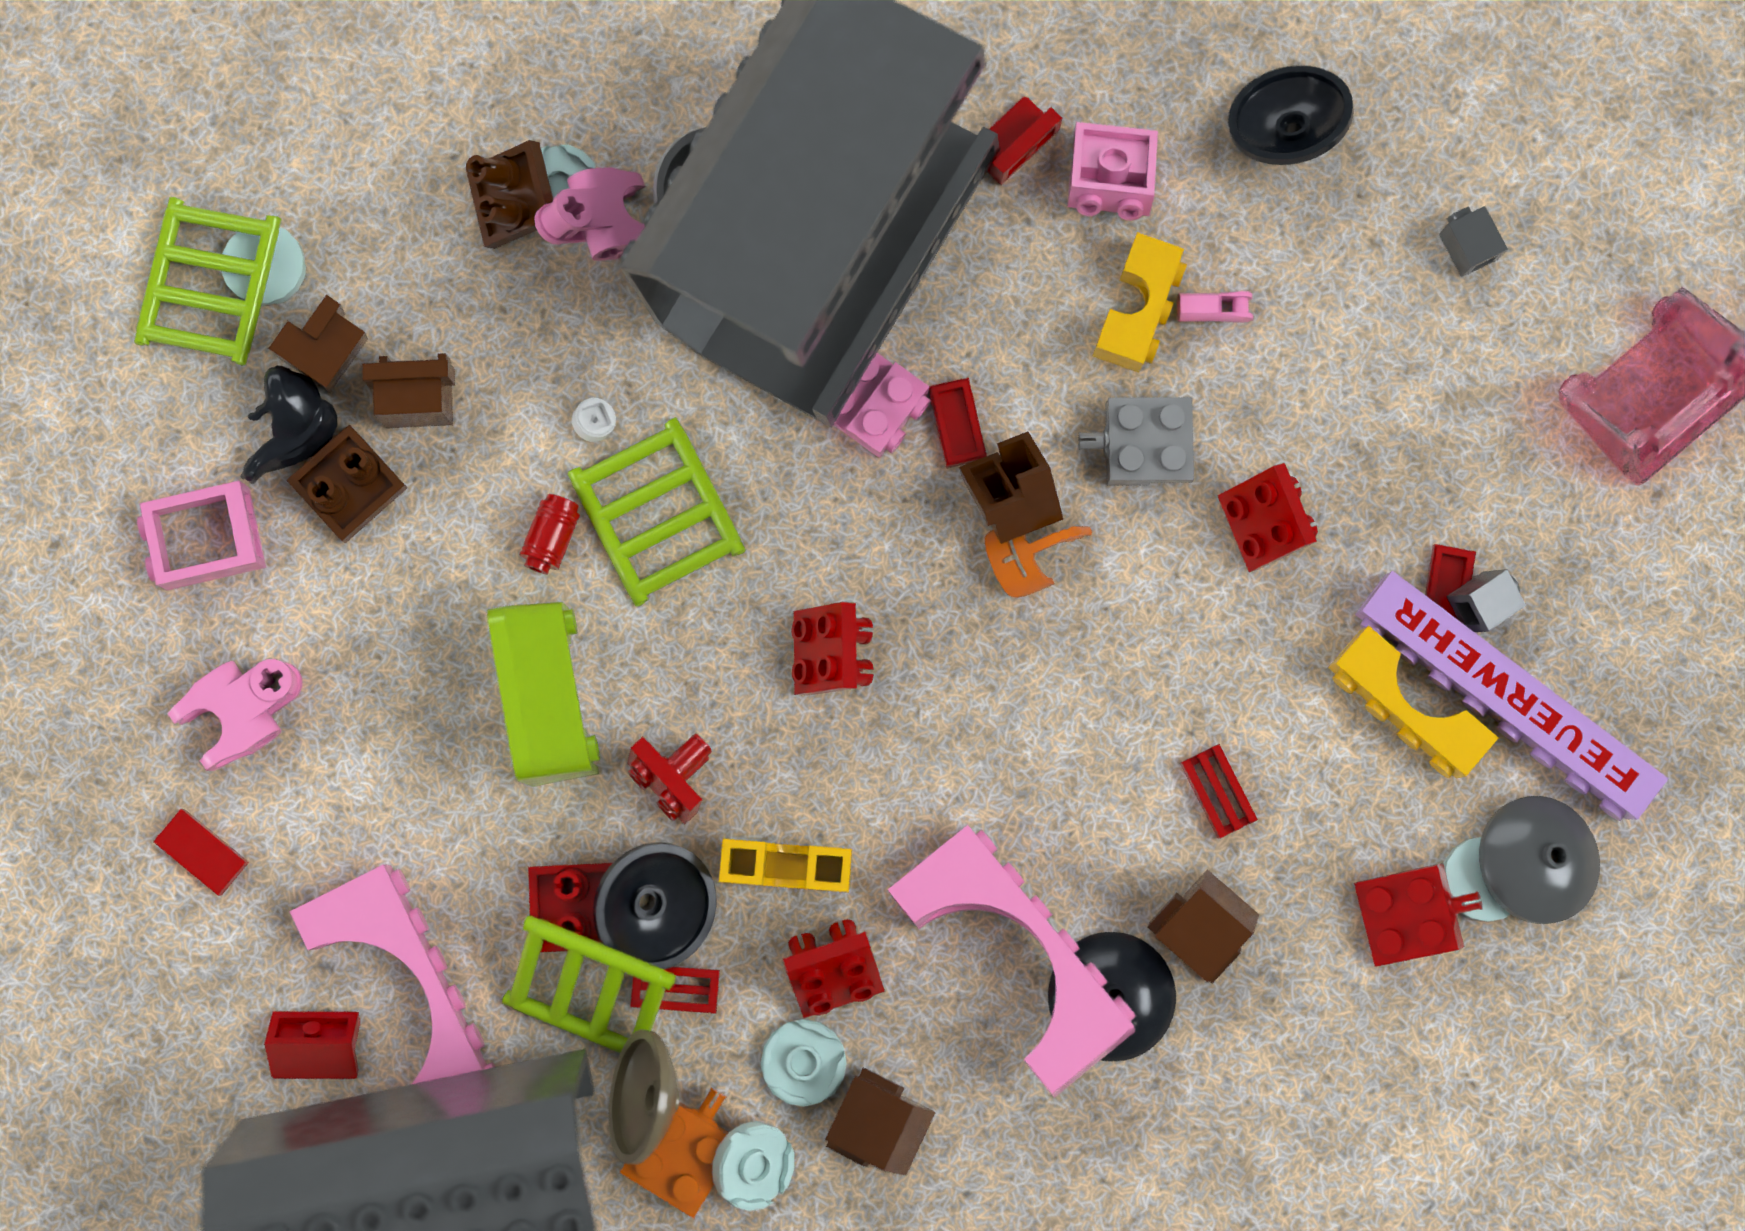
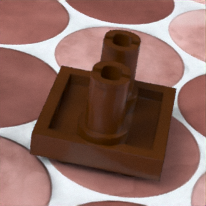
(508, 192)
(347, 484)

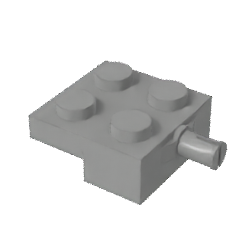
(1146, 441)

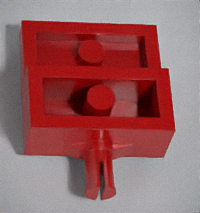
(1412, 914)

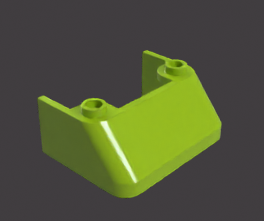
(541, 693)

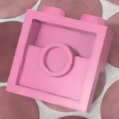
(1113, 170)
(883, 406)

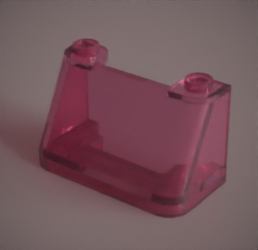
(1661, 388)

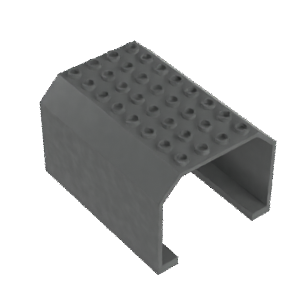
(815, 198)
(416, 1157)

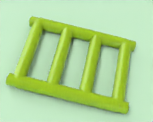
(247, 309)
(621, 552)
(578, 947)

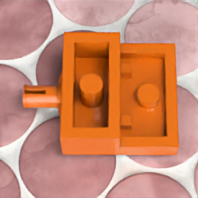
(683, 1160)

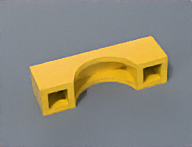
(1371, 670)

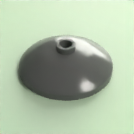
(1519, 862)

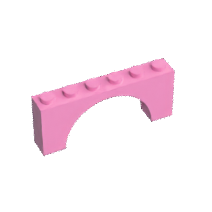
(379, 914)
(1085, 1018)

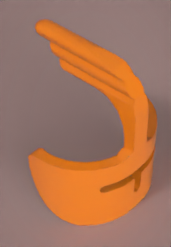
(1009, 573)

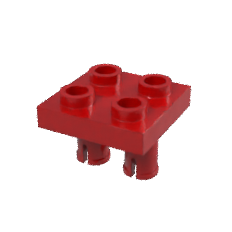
(1268, 517)
(827, 649)
(670, 775)
(565, 897)
(833, 972)

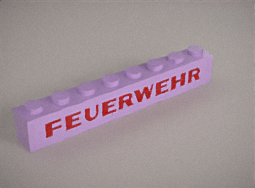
(1512, 698)

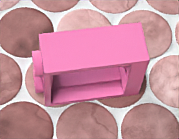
(243, 525)

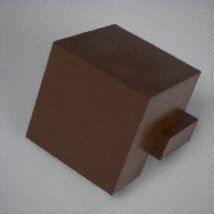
(322, 346)
(411, 391)
(1014, 488)
(1205, 926)
(879, 1124)

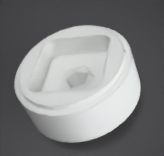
(593, 419)

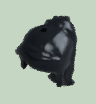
(299, 423)

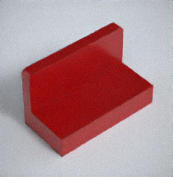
(1020, 136)
(312, 1045)

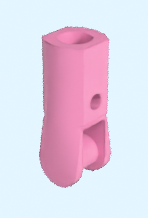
(1208, 307)

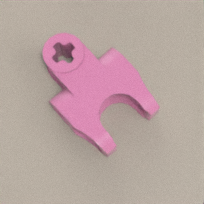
(593, 212)
(242, 705)

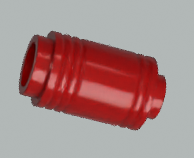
(550, 534)

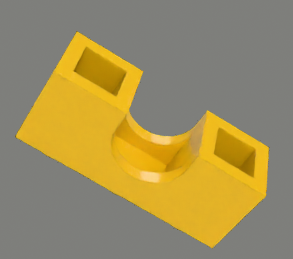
(1151, 269)
(785, 865)

